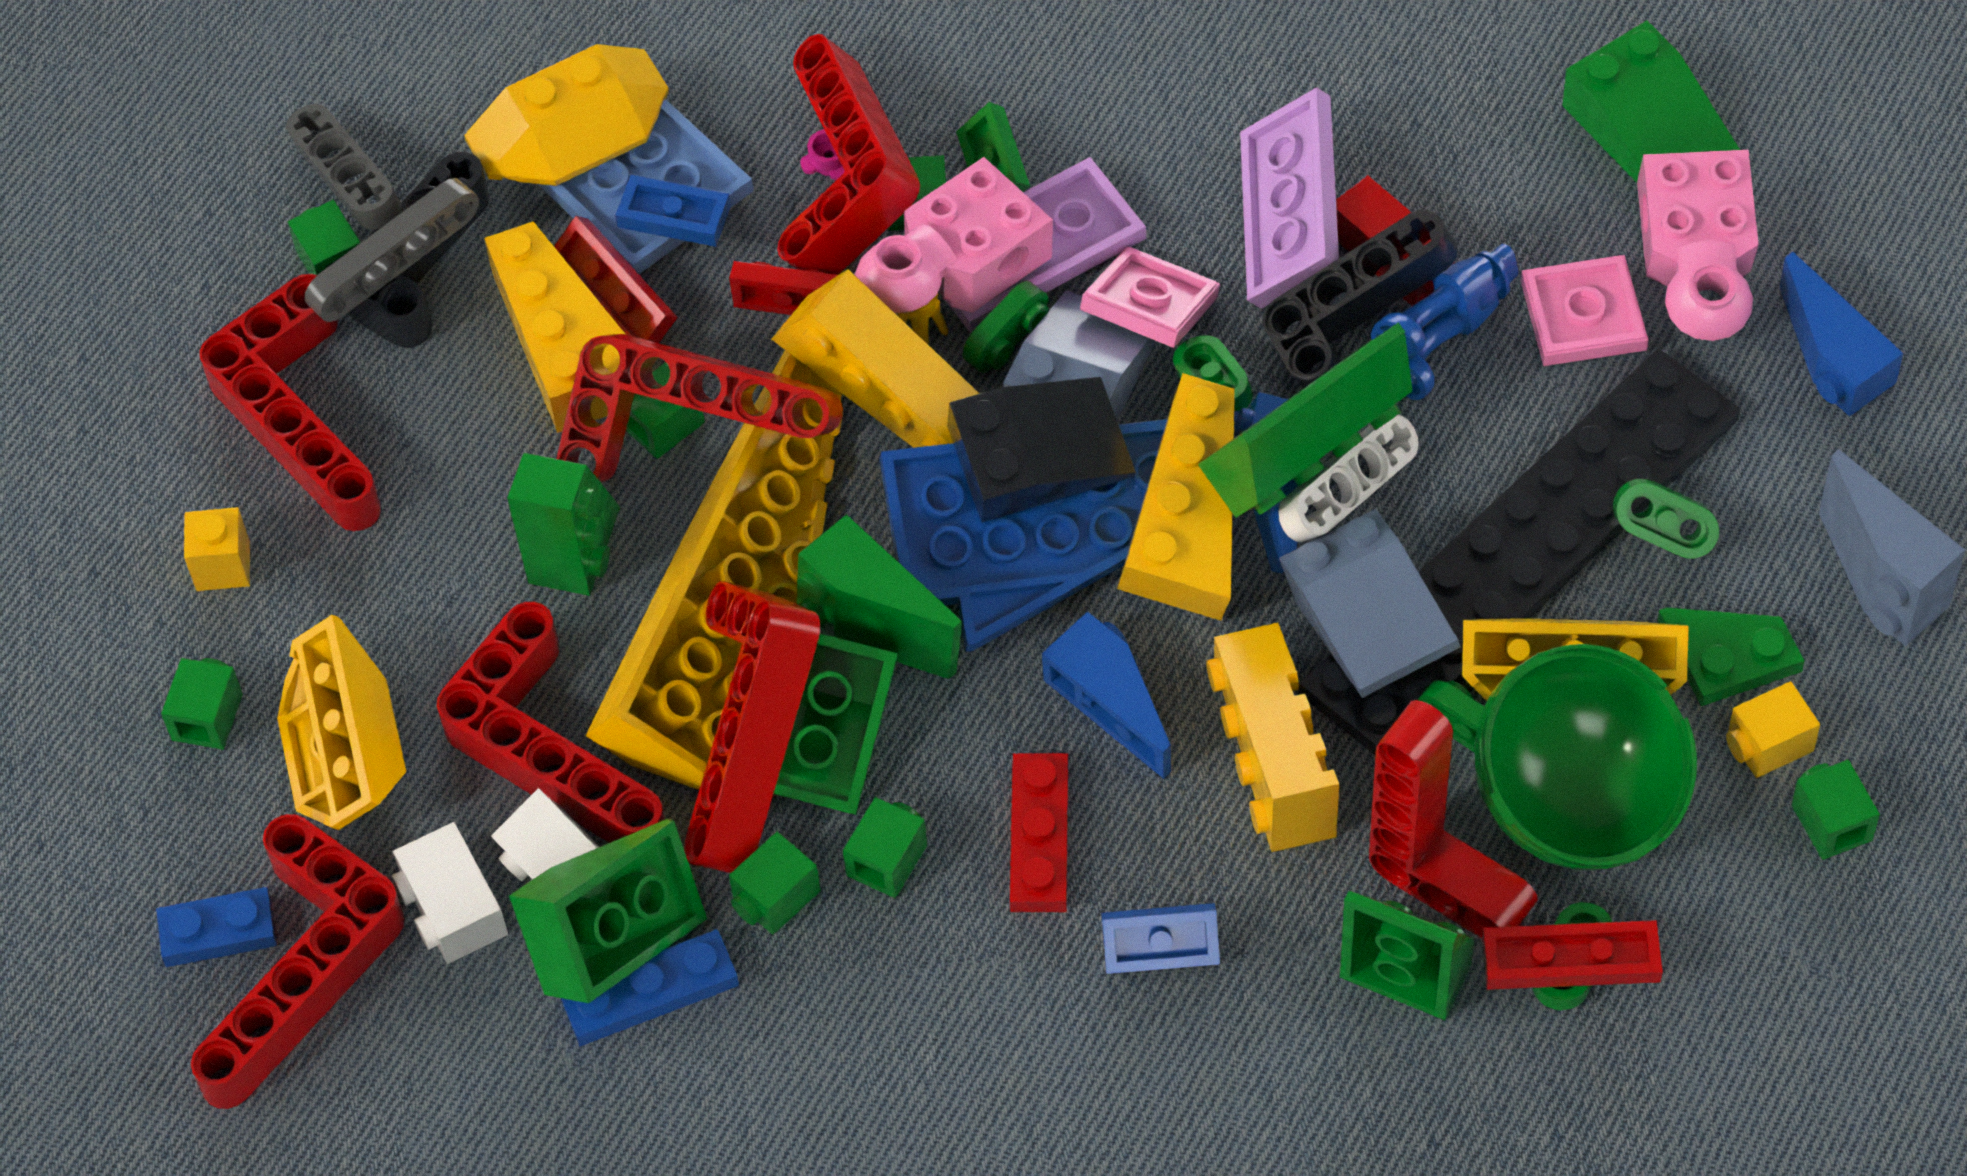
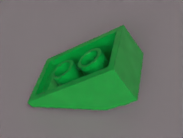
(1642, 101)
(875, 600)
(837, 724)
(608, 912)
(1403, 954)

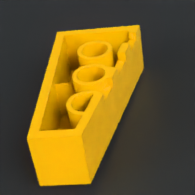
(550, 314)
(874, 360)
(1184, 526)
(1276, 738)

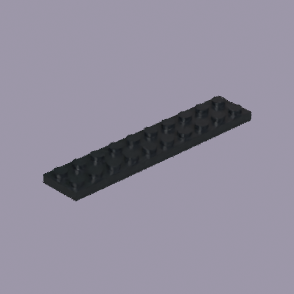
(1544, 527)

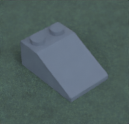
(1080, 346)
(1890, 552)
(1368, 603)

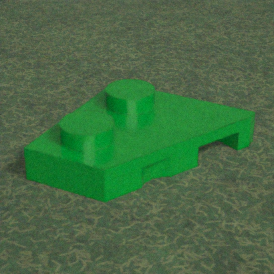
(1734, 651)

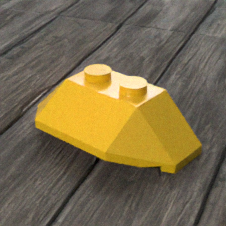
(570, 116)
(1500, 645)
(337, 727)

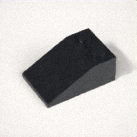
(1037, 444)

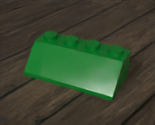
(1311, 424)

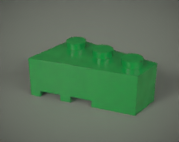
(561, 523)

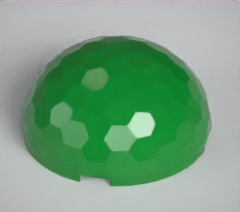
(1585, 757)

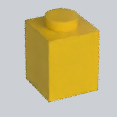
(217, 549)
(1772, 730)

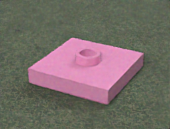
(1150, 296)
(1584, 310)

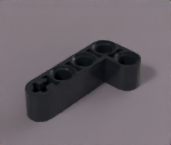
(1364, 292)
(402, 295)

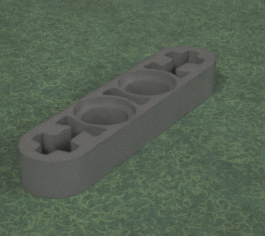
(341, 167)
(391, 250)

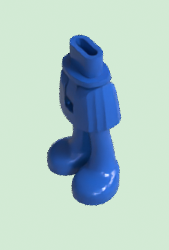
(1460, 304)

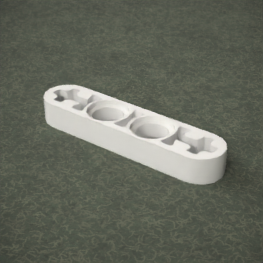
(1351, 481)

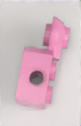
(1700, 237)
(960, 240)

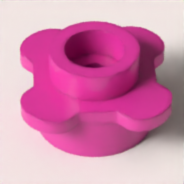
(815, 160)

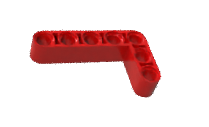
(877, 173)
(254, 375)
(683, 389)
(754, 722)
(537, 745)
(1410, 837)
(304, 963)

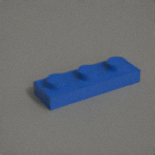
(661, 985)

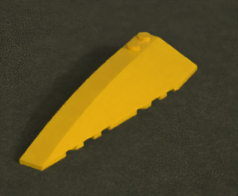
(746, 533)

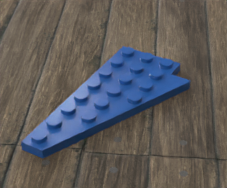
(1018, 562)

